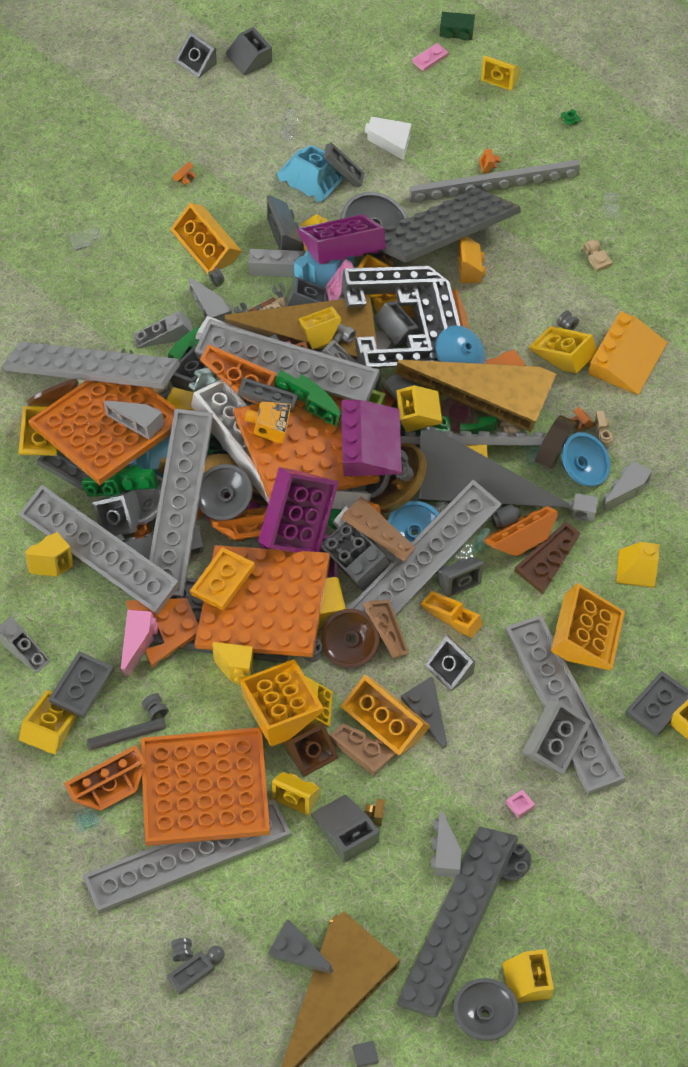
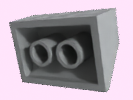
(556, 736)

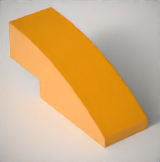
(452, 613)

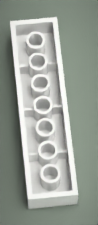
(221, 401)

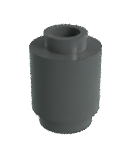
(505, 516)

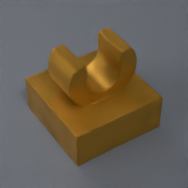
(376, 811)

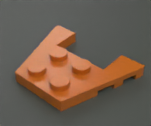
(175, 624)

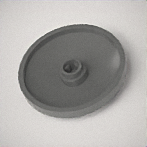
(376, 207)

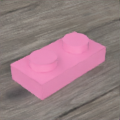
(430, 57)

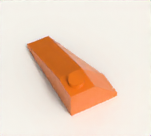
(233, 369)

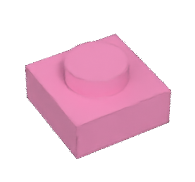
(520, 804)

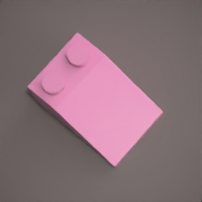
(138, 637)

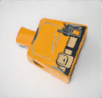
(270, 420)

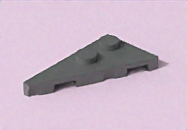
(424, 702)
(296, 949)

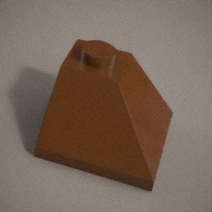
(311, 748)

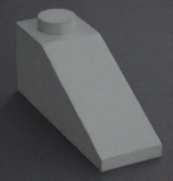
(208, 301)
(138, 417)

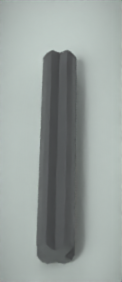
(126, 733)

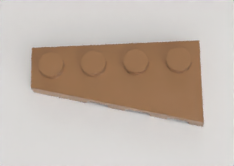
(376, 527)

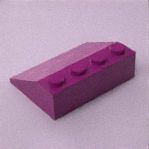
(343, 238)
(370, 439)
(297, 511)

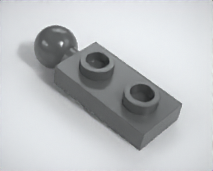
(195, 969)

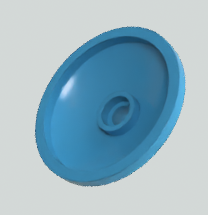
(452, 346)
(585, 459)
(412, 517)

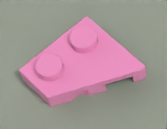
(335, 284)

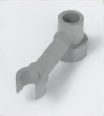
(344, 333)

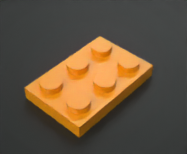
(222, 578)

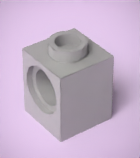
(583, 507)

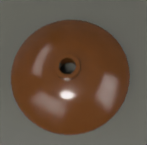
(52, 394)
(337, 635)

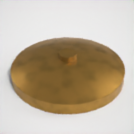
(400, 492)

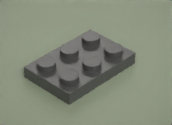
(81, 684)
(657, 703)

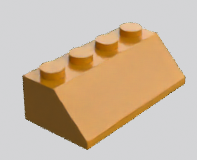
(205, 238)
(384, 715)

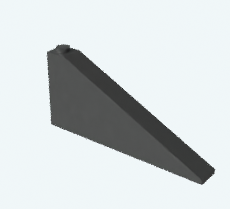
(454, 466)

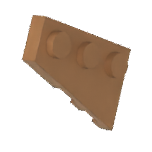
(386, 624)
(365, 751)

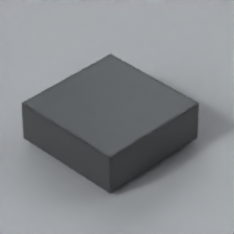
(365, 1054)

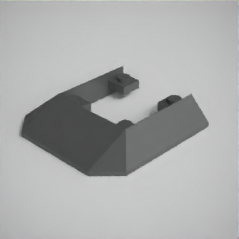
(413, 286)

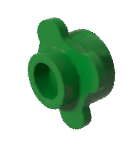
(570, 117)

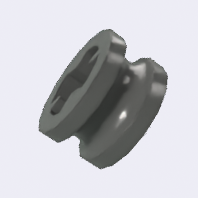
(216, 276)

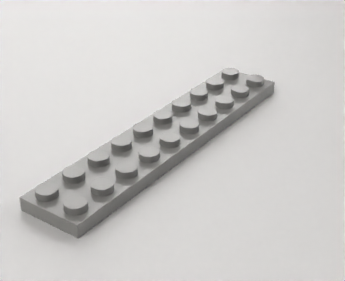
(91, 365)
(332, 374)
(181, 494)
(433, 548)
(101, 549)
(555, 682)
(173, 863)

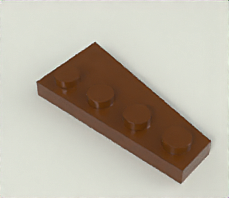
(548, 557)

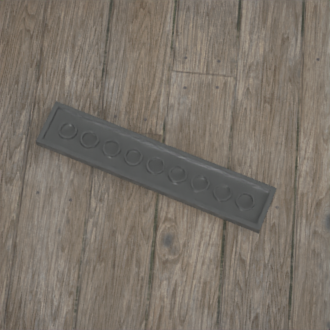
(457, 922)

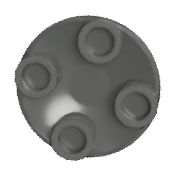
(518, 863)

